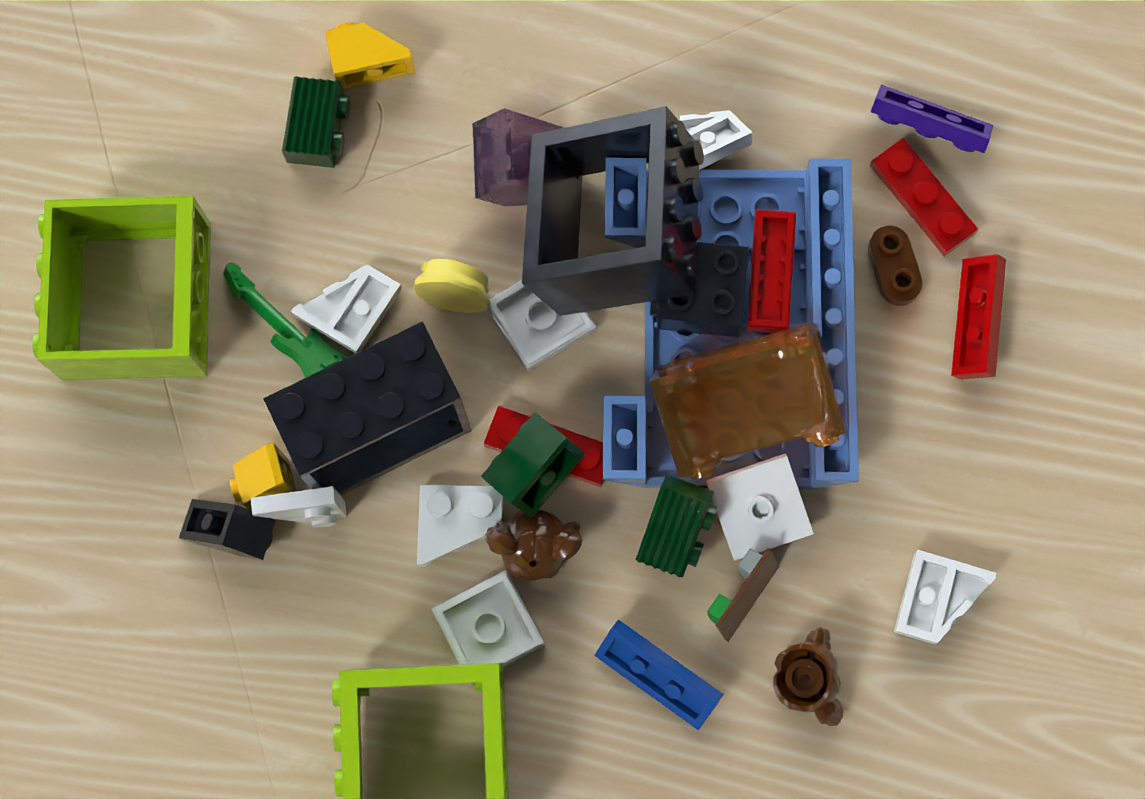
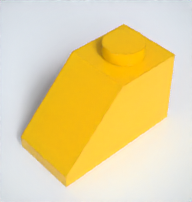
(366, 55)
(262, 474)

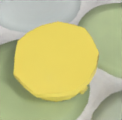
(453, 286)

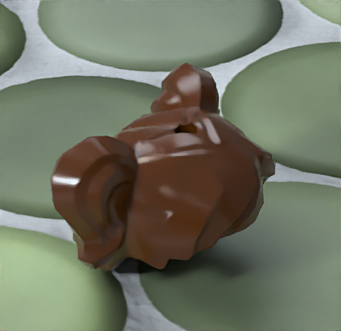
(538, 539)
(817, 662)

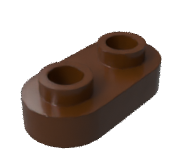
(893, 264)

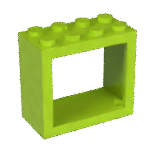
(60, 266)
(356, 683)

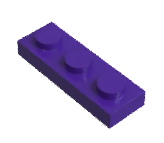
(932, 119)

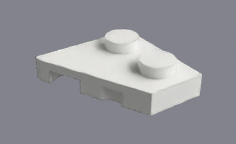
(718, 134)
(351, 308)
(316, 506)
(454, 518)
(938, 595)

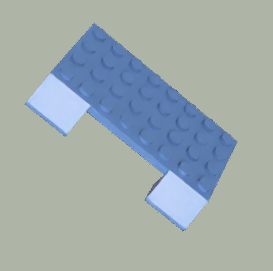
(821, 293)

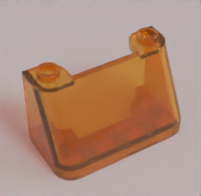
(747, 399)

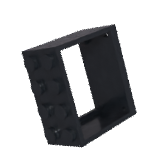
(625, 277)
(369, 412)

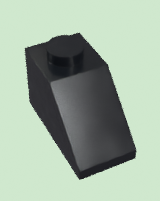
(227, 528)

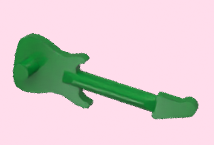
(308, 352)

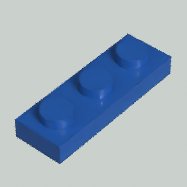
(658, 674)

